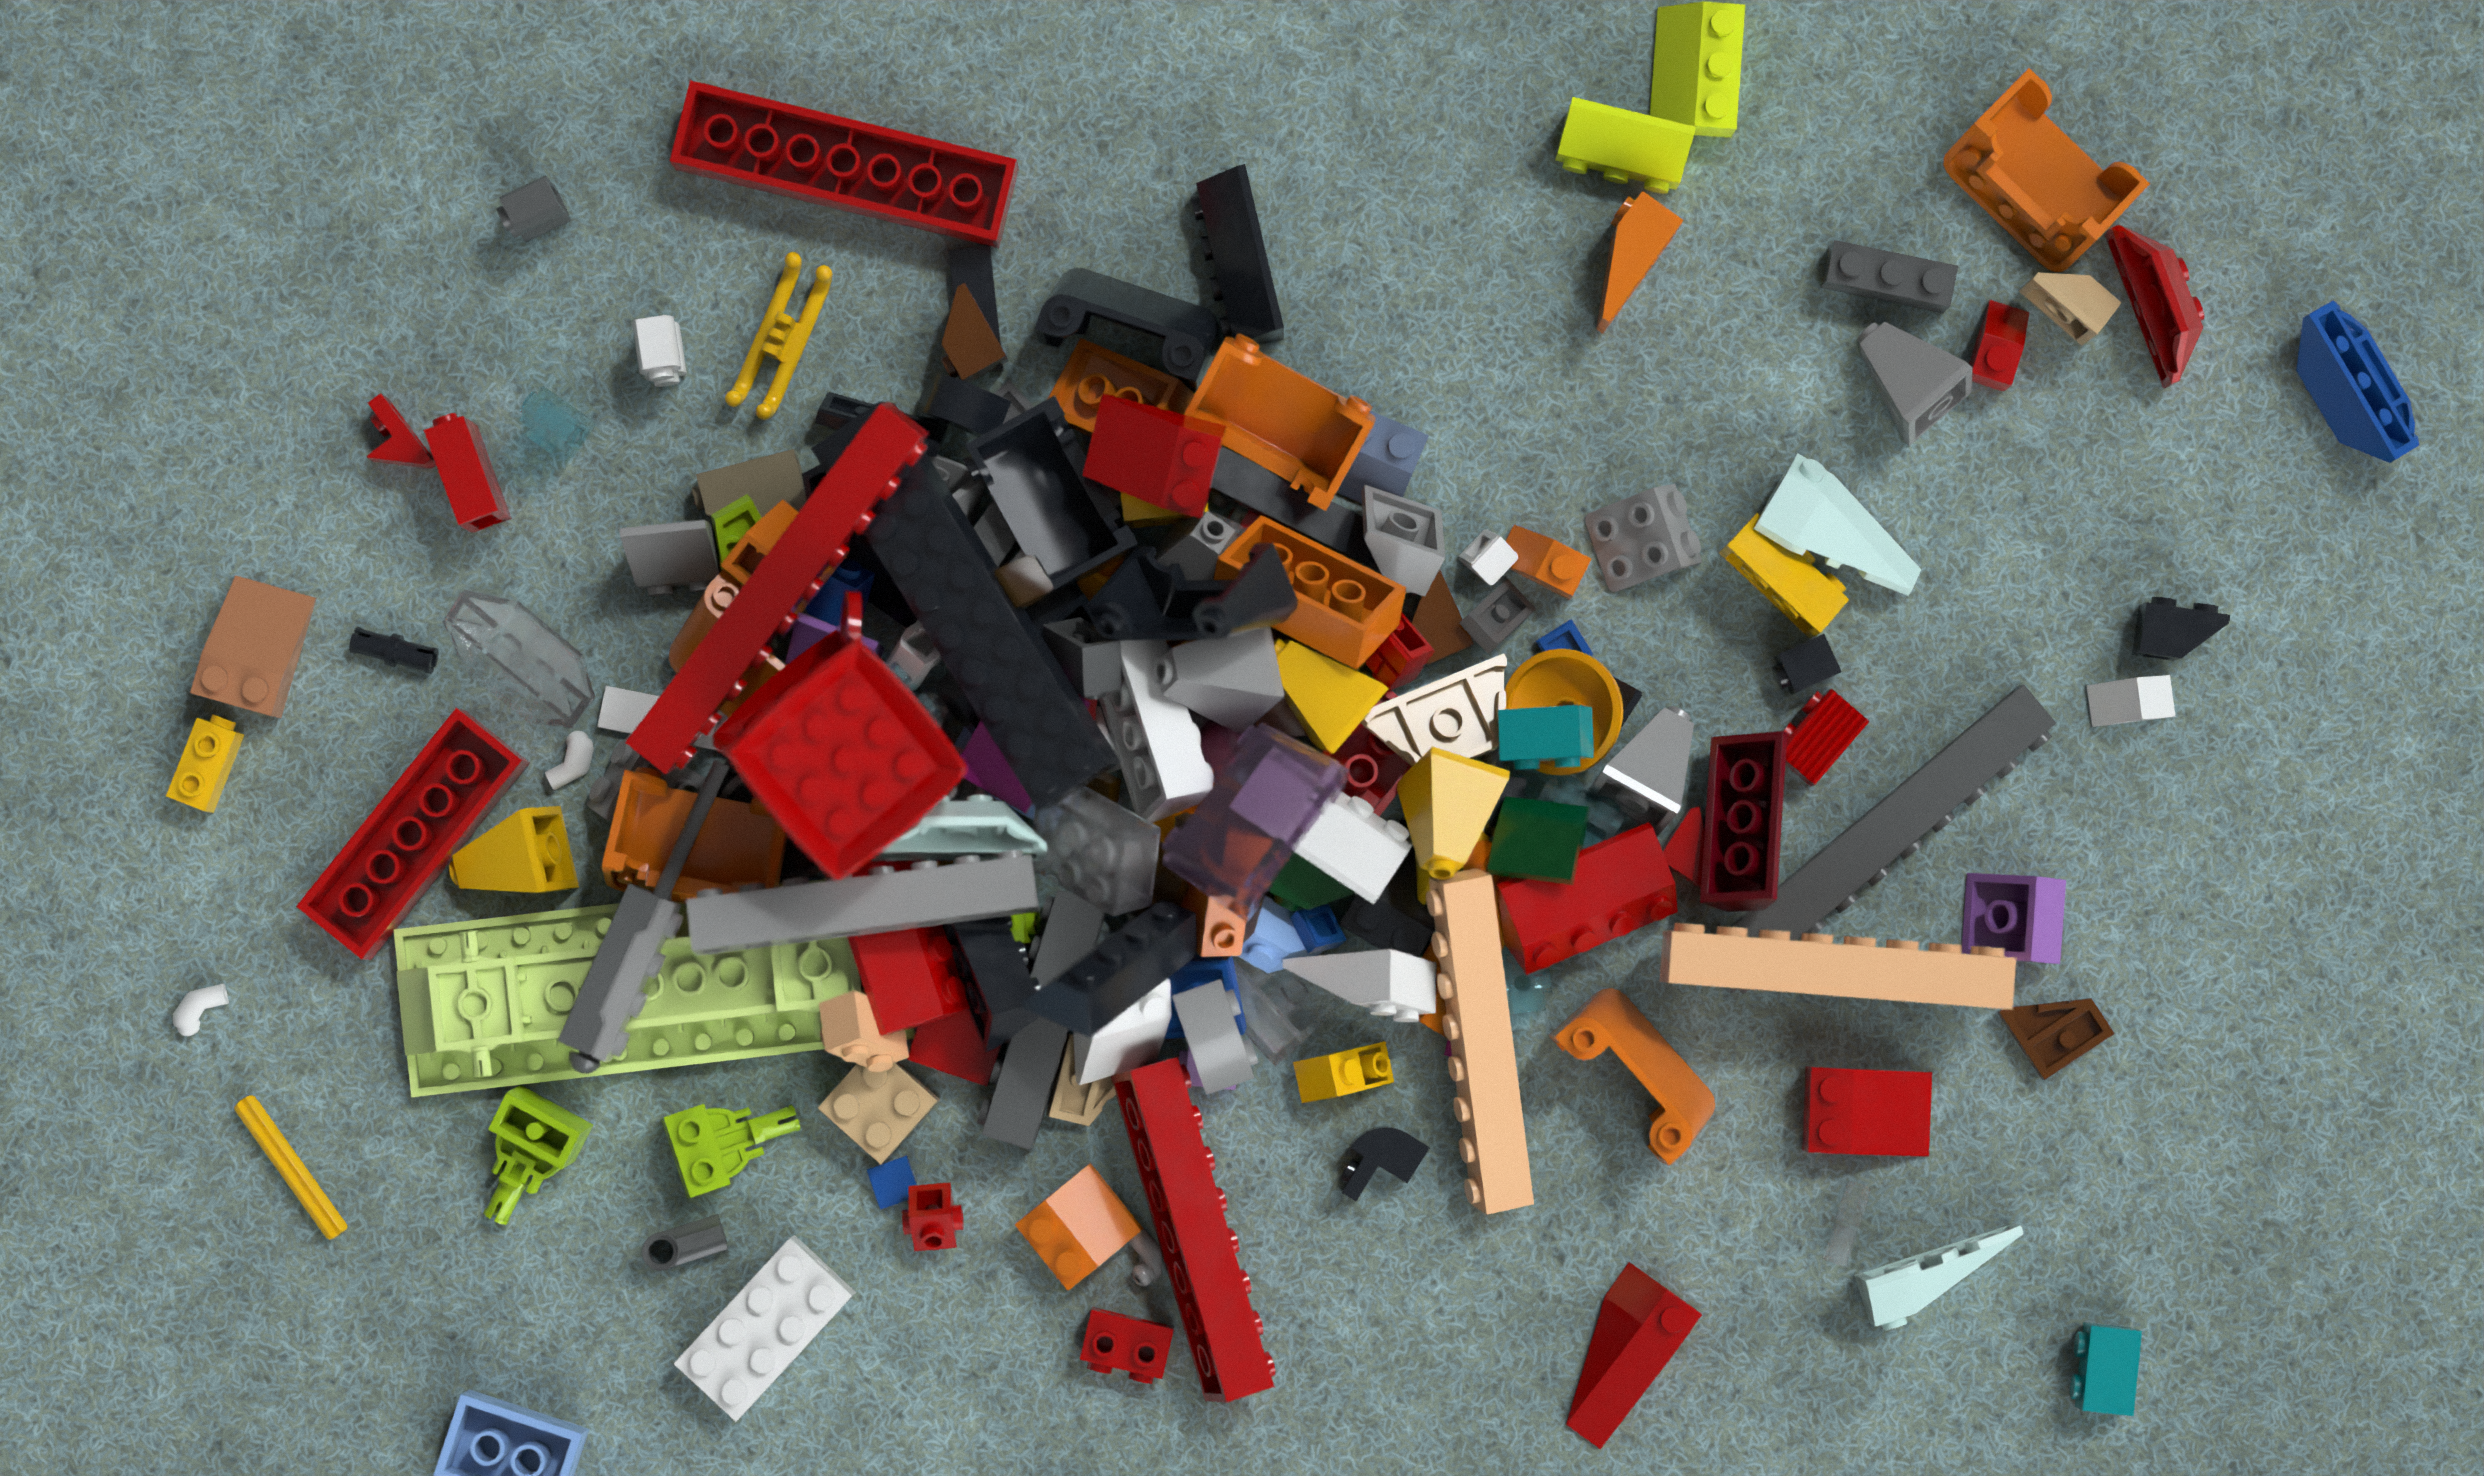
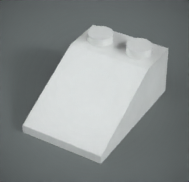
(1377, 979)
(1127, 1041)

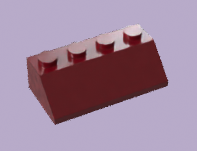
(1743, 821)

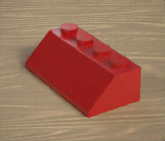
(1614, 892)
(907, 971)

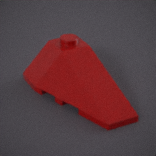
(1631, 1344)

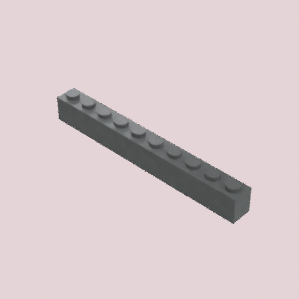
(1903, 817)

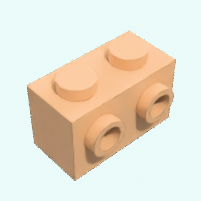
(853, 1034)

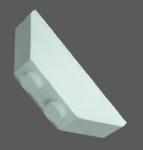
(965, 829)

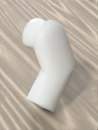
(576, 761)
(193, 1004)

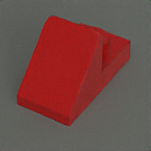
(404, 445)

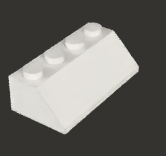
(1154, 737)
(1356, 846)

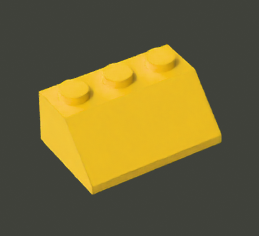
(1786, 579)

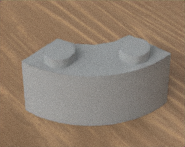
(1214, 1037)

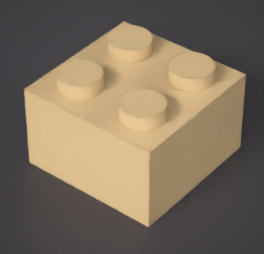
(879, 1108)

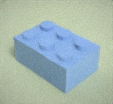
(508, 1440)

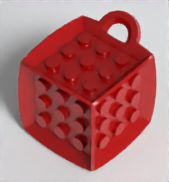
(840, 750)

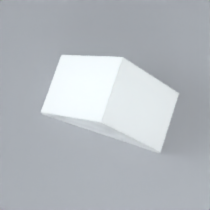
(2130, 700)

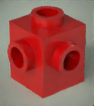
(932, 1217)

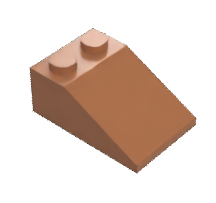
(254, 647)

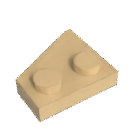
(1073, 1101)

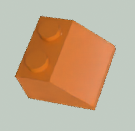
(1079, 1226)

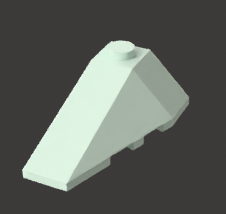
(1914, 1282)

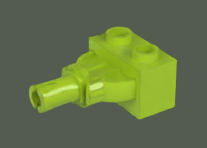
(535, 1142)
(712, 1145)

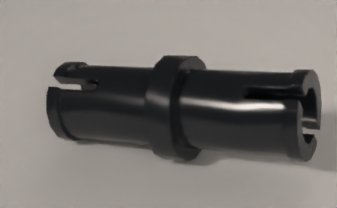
(394, 650)

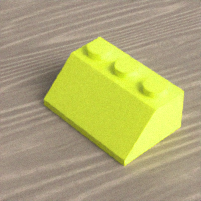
(1698, 66)
(1624, 145)

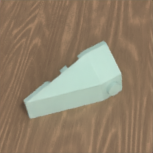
(1821, 516)

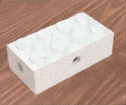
(764, 1328)

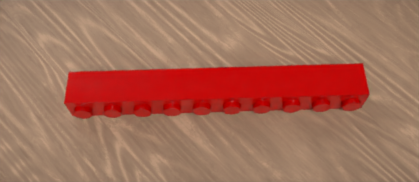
(778, 587)

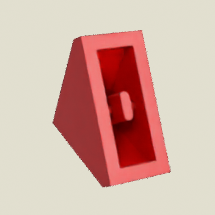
(1686, 846)

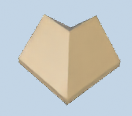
(2072, 302)

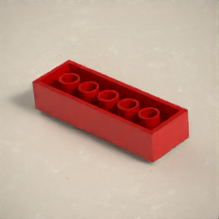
(412, 834)

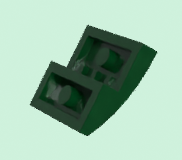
(1538, 840)

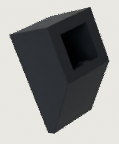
(2174, 631)

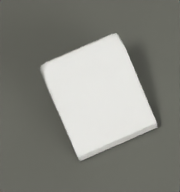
(1488, 556)

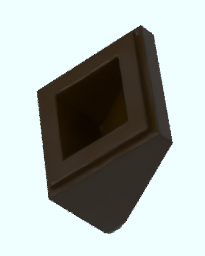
(1024, 581)

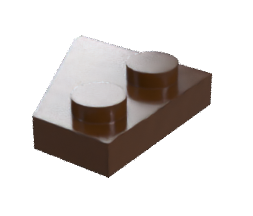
(2056, 1032)

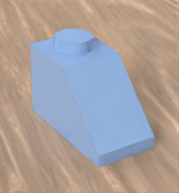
(1271, 937)

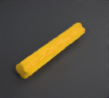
(290, 1167)

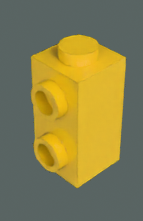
(205, 763)

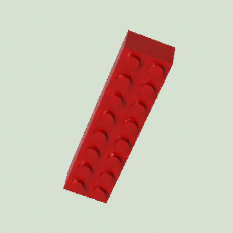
(844, 164)
(1193, 1230)

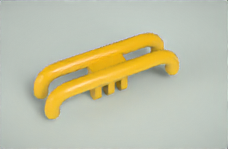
(781, 337)

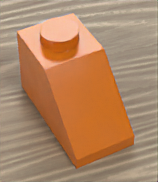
(1547, 561)

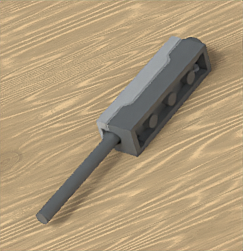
(632, 950)

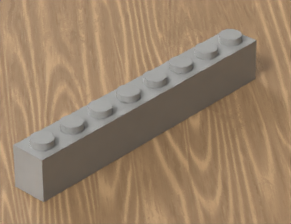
(862, 904)

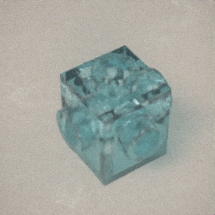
(1532, 997)

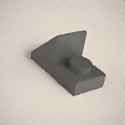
(1497, 616)

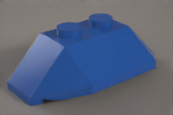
(2354, 385)

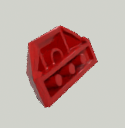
(2159, 299)

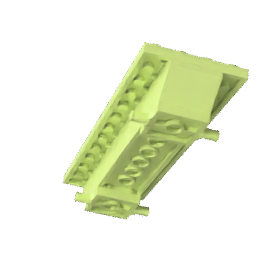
(495, 993)

